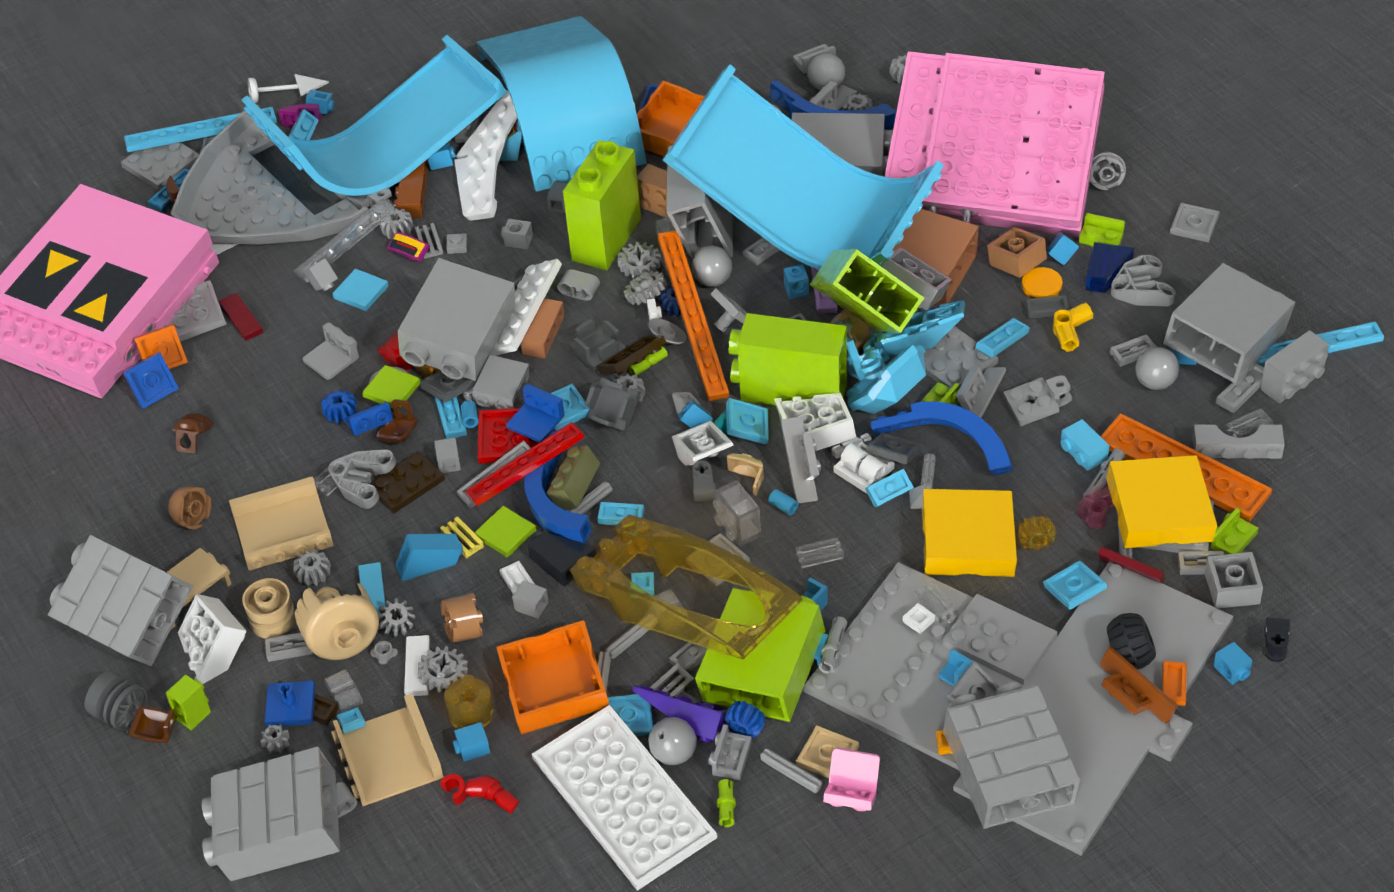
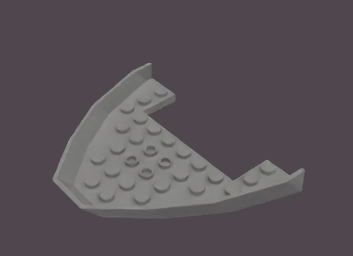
(244, 201)

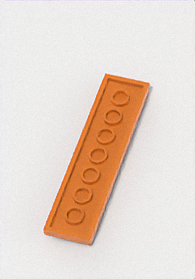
(1224, 485)

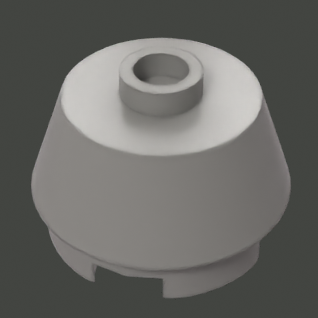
(1107, 170)

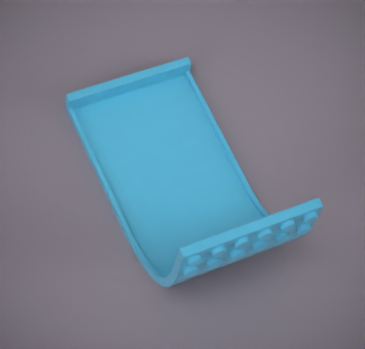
(565, 95)
(398, 130)
(790, 182)

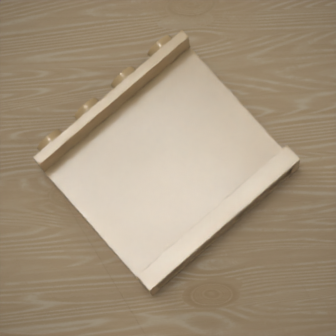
(280, 523)
(388, 754)

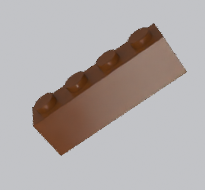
(412, 191)

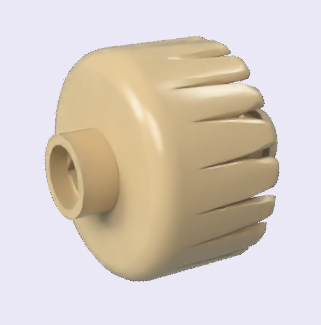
(336, 624)

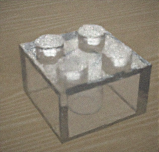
(737, 513)

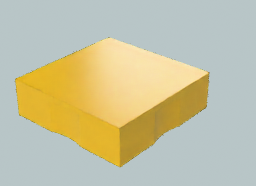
(1161, 501)
(968, 532)

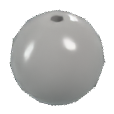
(825, 68)
(711, 266)
(1157, 368)
(672, 741)

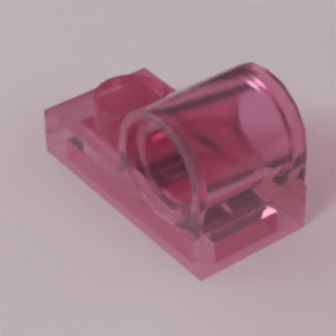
(1095, 508)

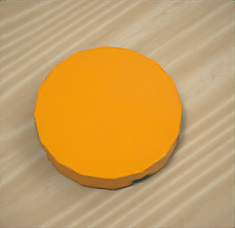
(1042, 282)

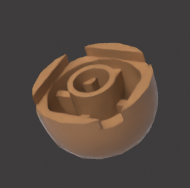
(189, 506)

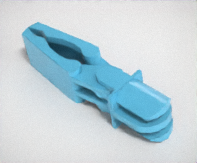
(873, 357)

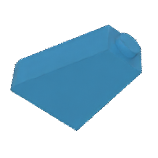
(427, 554)

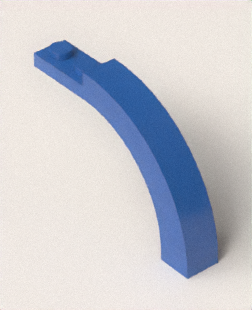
(795, 104)
(955, 417)
(547, 514)

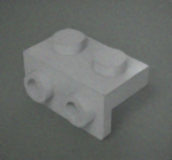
(802, 59)
(730, 754)

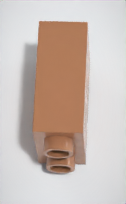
(942, 244)

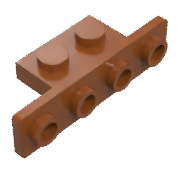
(1133, 688)

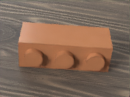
(543, 329)

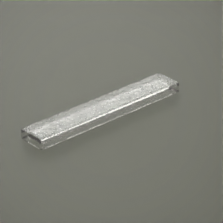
(348, 236)

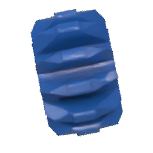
(338, 406)
(745, 719)

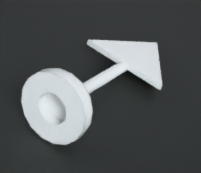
(304, 85)

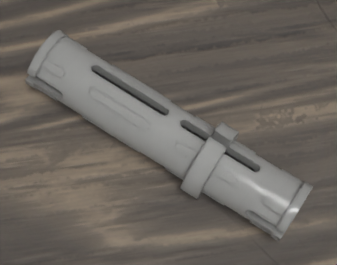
(1100, 480)
(831, 650)

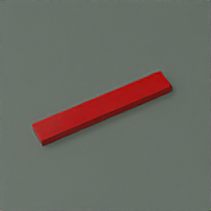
(524, 464)

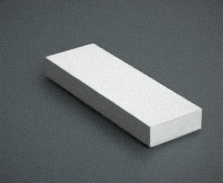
(415, 648)

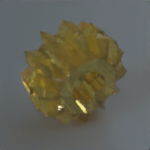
(1036, 532)

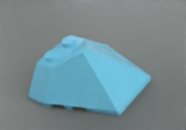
(924, 328)

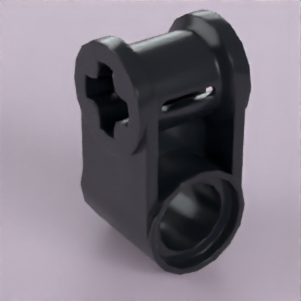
(1277, 638)

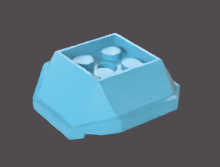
(891, 382)

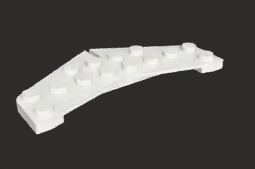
(479, 160)

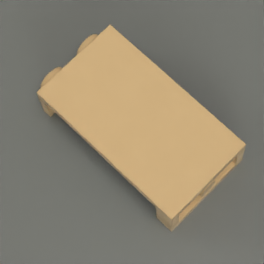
(200, 571)

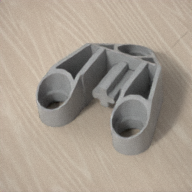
(1137, 285)
(357, 473)

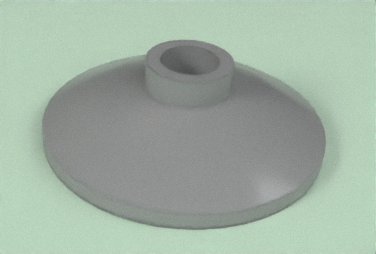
(670, 331)

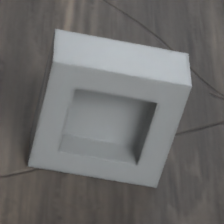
(457, 243)

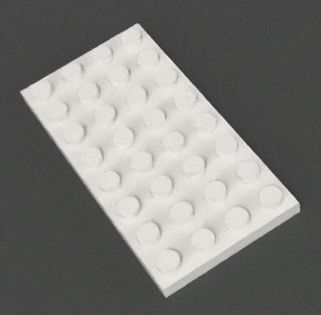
(624, 797)

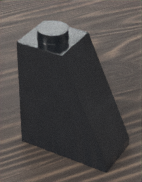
(558, 555)

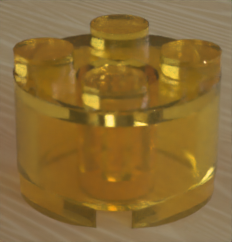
(469, 702)

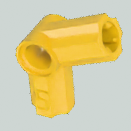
(1065, 324)

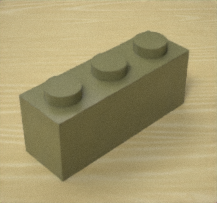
(573, 478)

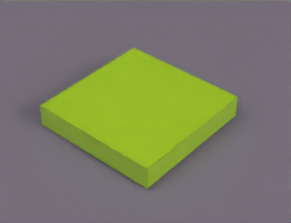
(391, 385)
(505, 531)

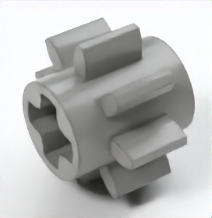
(275, 739)

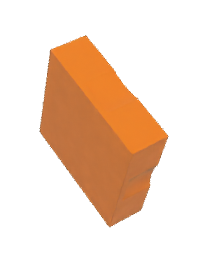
(666, 116)
(552, 677)

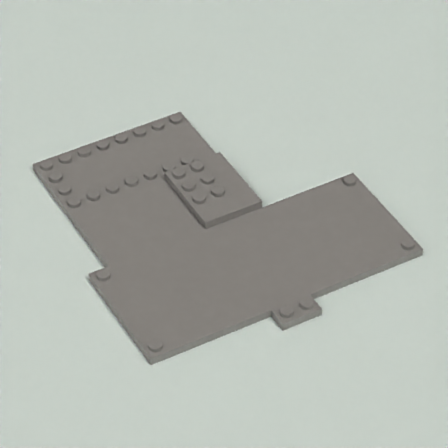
(893, 682)

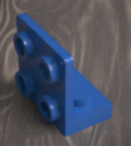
(538, 414)

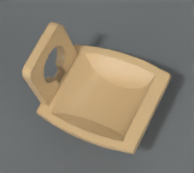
(747, 466)

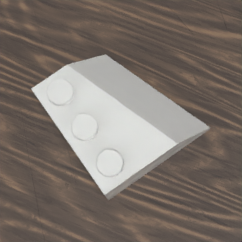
(822, 416)
(210, 637)

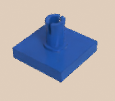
(150, 380)
(290, 703)

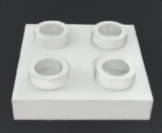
(862, 467)

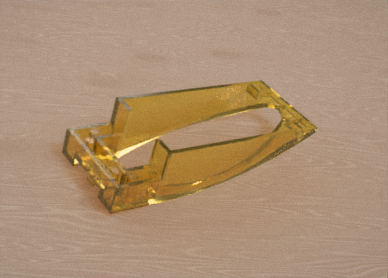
(681, 549)

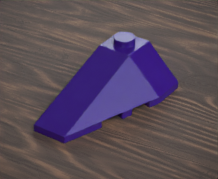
(703, 717)

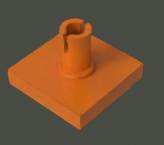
(164, 341)

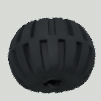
(1132, 639)

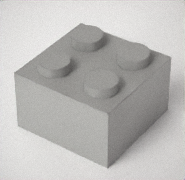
(1233, 580)

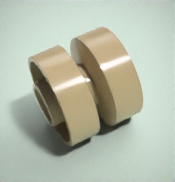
(269, 608)

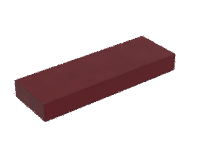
(241, 317)
(1107, 555)

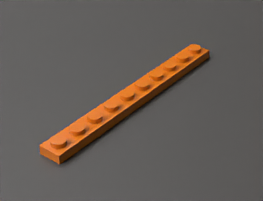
(693, 316)

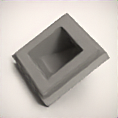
(681, 400)
(916, 495)

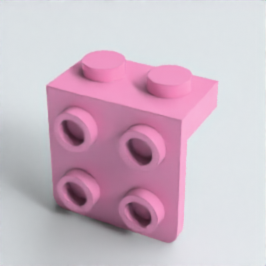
(852, 779)

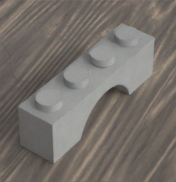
(1264, 443)

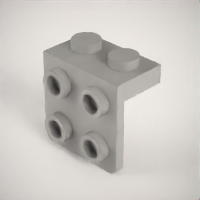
(333, 354)

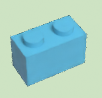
(1084, 445)

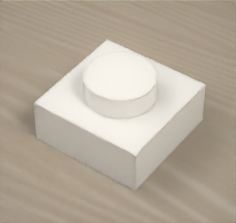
(653, 311)
(918, 618)

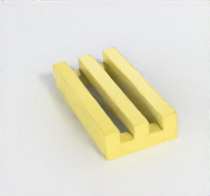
(461, 525)

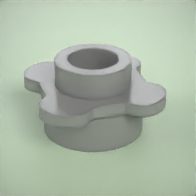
(386, 648)

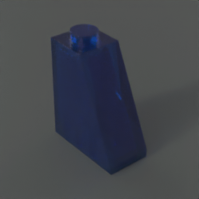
(1105, 264)

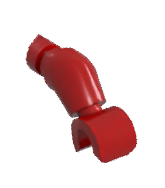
(481, 786)

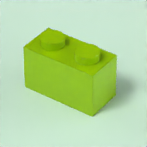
(188, 701)

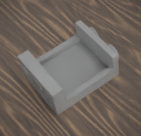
(500, 382)

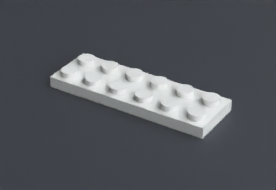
(528, 298)

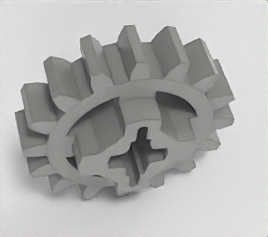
(639, 259)
(645, 287)
(432, 669)

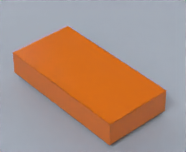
(1174, 681)

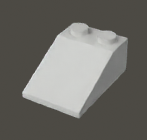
(700, 443)

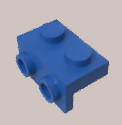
(369, 418)

